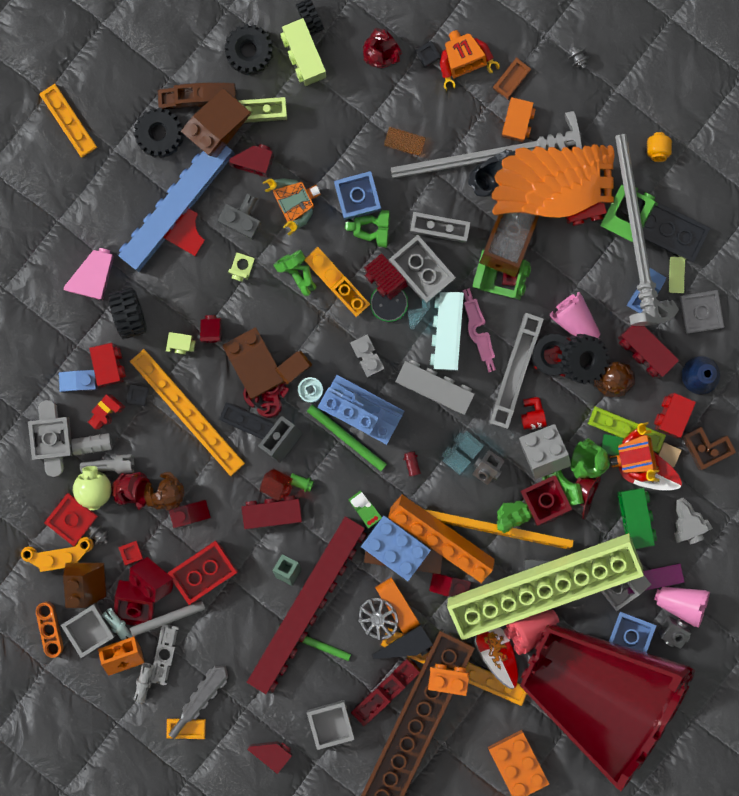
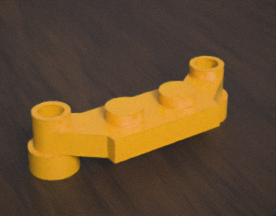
(57, 558)

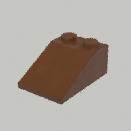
(216, 123)
(253, 363)

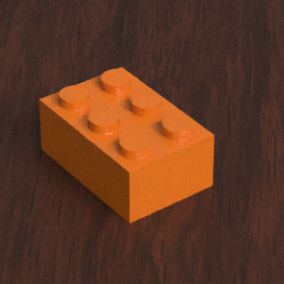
(518, 765)

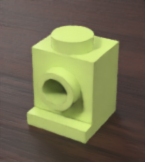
(180, 343)

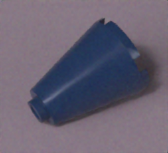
(694, 377)

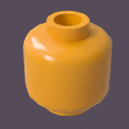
(659, 147)

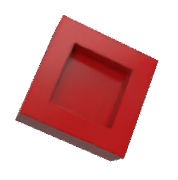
(130, 552)

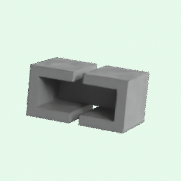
(371, 363)

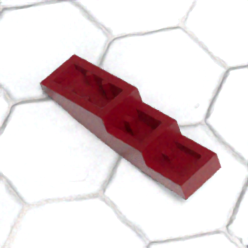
(386, 691)

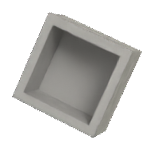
(545, 451)
(88, 630)
(330, 724)

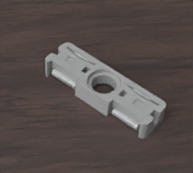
(166, 641)

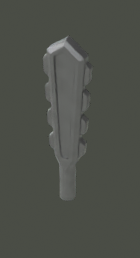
(207, 689)

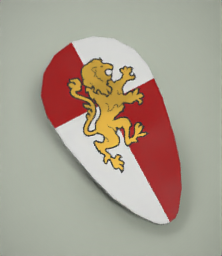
(667, 476)
(498, 656)

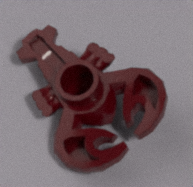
(274, 408)

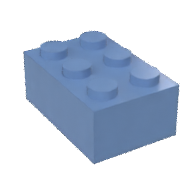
(395, 548)

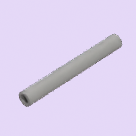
(167, 618)

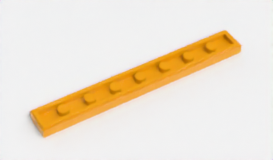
(187, 412)
(492, 528)
(478, 676)

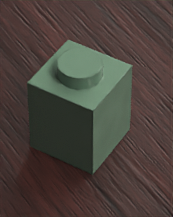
(287, 570)

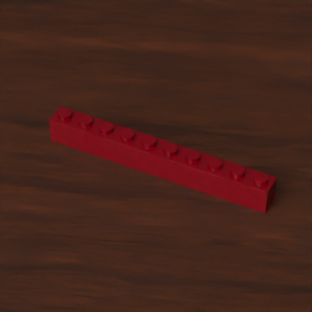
(307, 605)

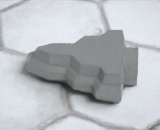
(689, 524)

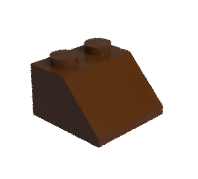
(83, 584)

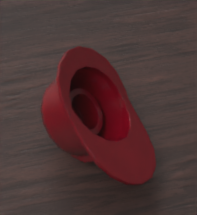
(588, 487)

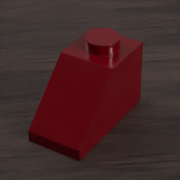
(210, 329)
(272, 754)

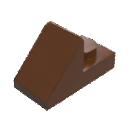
(293, 367)

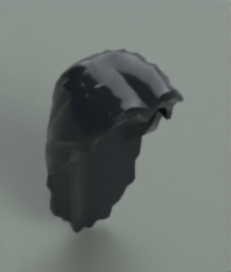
(482, 177)

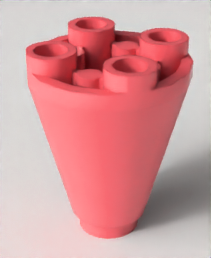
(528, 631)

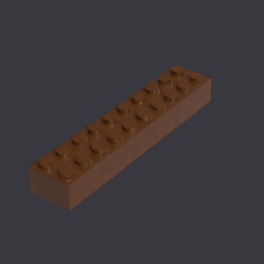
(417, 721)

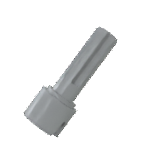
(119, 464)

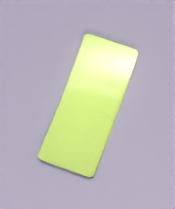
(676, 275)

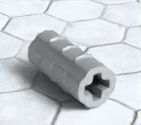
(91, 444)

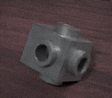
(485, 470)
(674, 632)

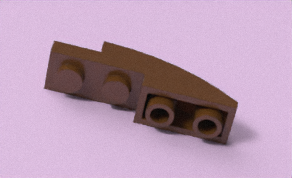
(191, 94)

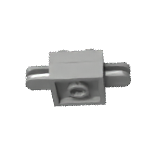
(50, 438)

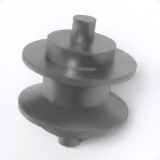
(578, 57)
(98, 534)

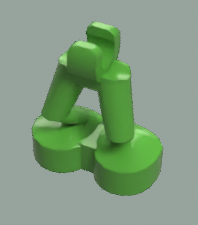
(381, 234)
(289, 264)

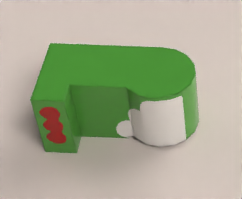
(365, 509)

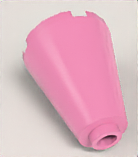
(575, 316)
(684, 603)

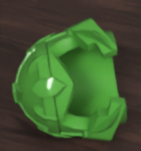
(589, 460)

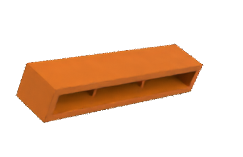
(441, 538)

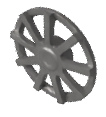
(378, 618)

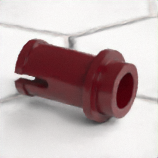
(412, 463)

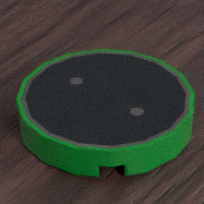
(387, 309)

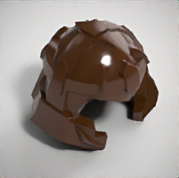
(616, 380)
(169, 493)

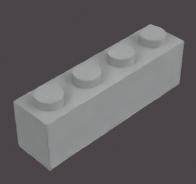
(435, 388)

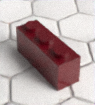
(271, 512)

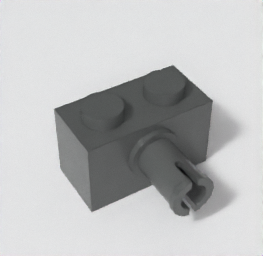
(241, 219)

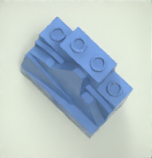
(361, 409)

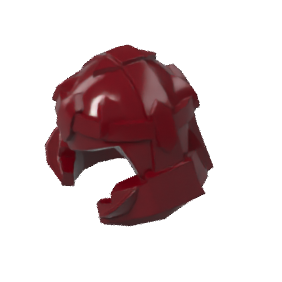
(381, 49)
(130, 489)

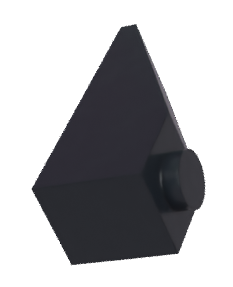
(410, 644)

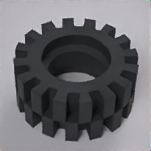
(310, 15)

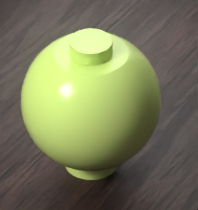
(92, 488)

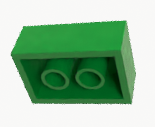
(637, 517)

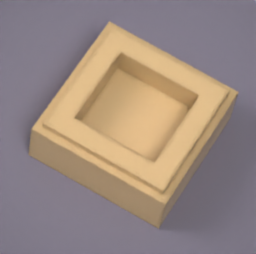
(669, 453)

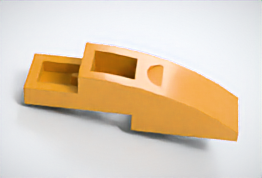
(336, 282)

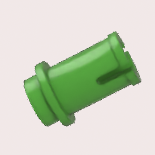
(302, 482)

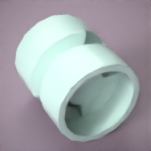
(310, 389)

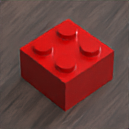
(107, 364)
(674, 415)

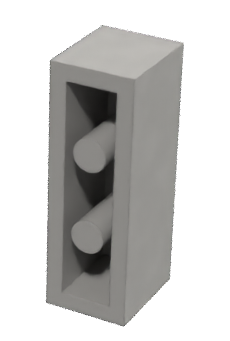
(440, 227)

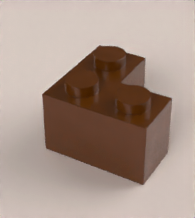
(705, 452)

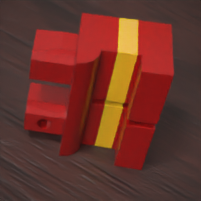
(103, 411)

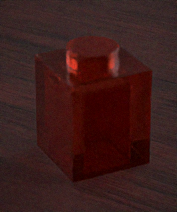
(276, 484)

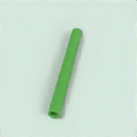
(346, 437)

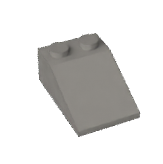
(422, 269)

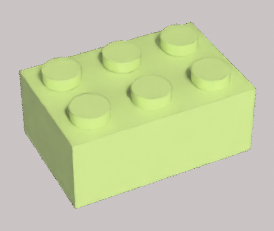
(303, 52)

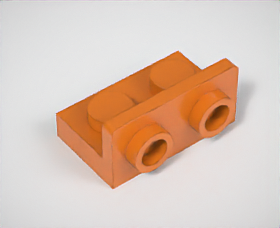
(449, 680)

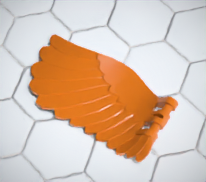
(554, 181)

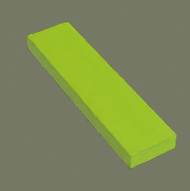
(621, 427)

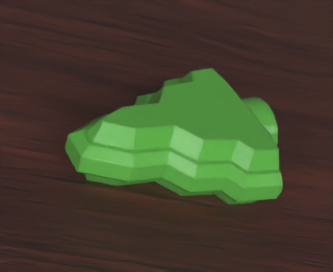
(512, 515)

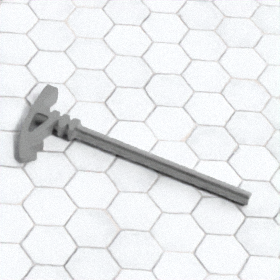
(571, 138)
(653, 311)

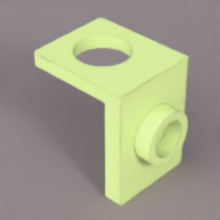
(238, 274)

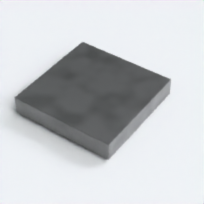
(701, 311)

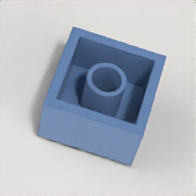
(357, 195)
(632, 632)

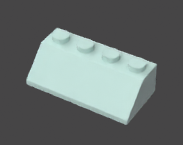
(448, 331)

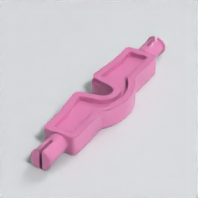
(481, 340)

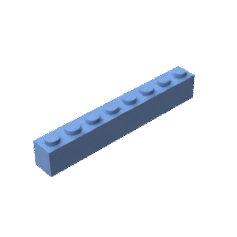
(168, 210)

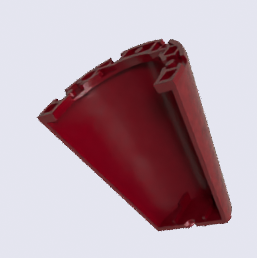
(605, 697)

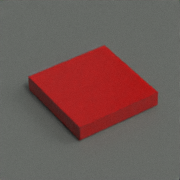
(71, 519)

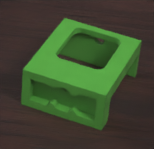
(619, 226)
(486, 277)

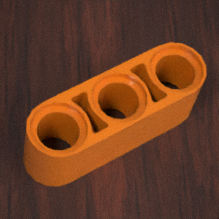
(406, 619)
(46, 638)

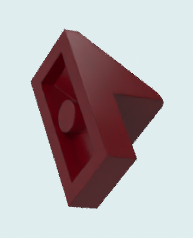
(189, 513)
(448, 585)

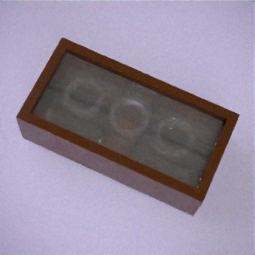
(509, 242)

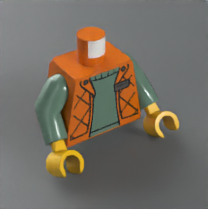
(293, 201)

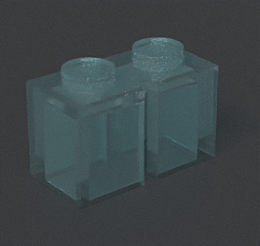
(467, 444)

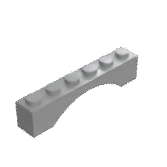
(515, 370)

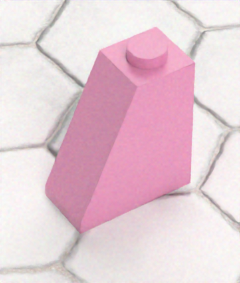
(92, 275)

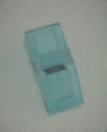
(416, 315)

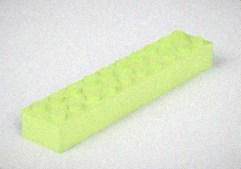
(545, 587)

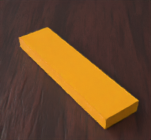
(68, 120)

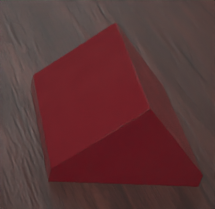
(546, 500)

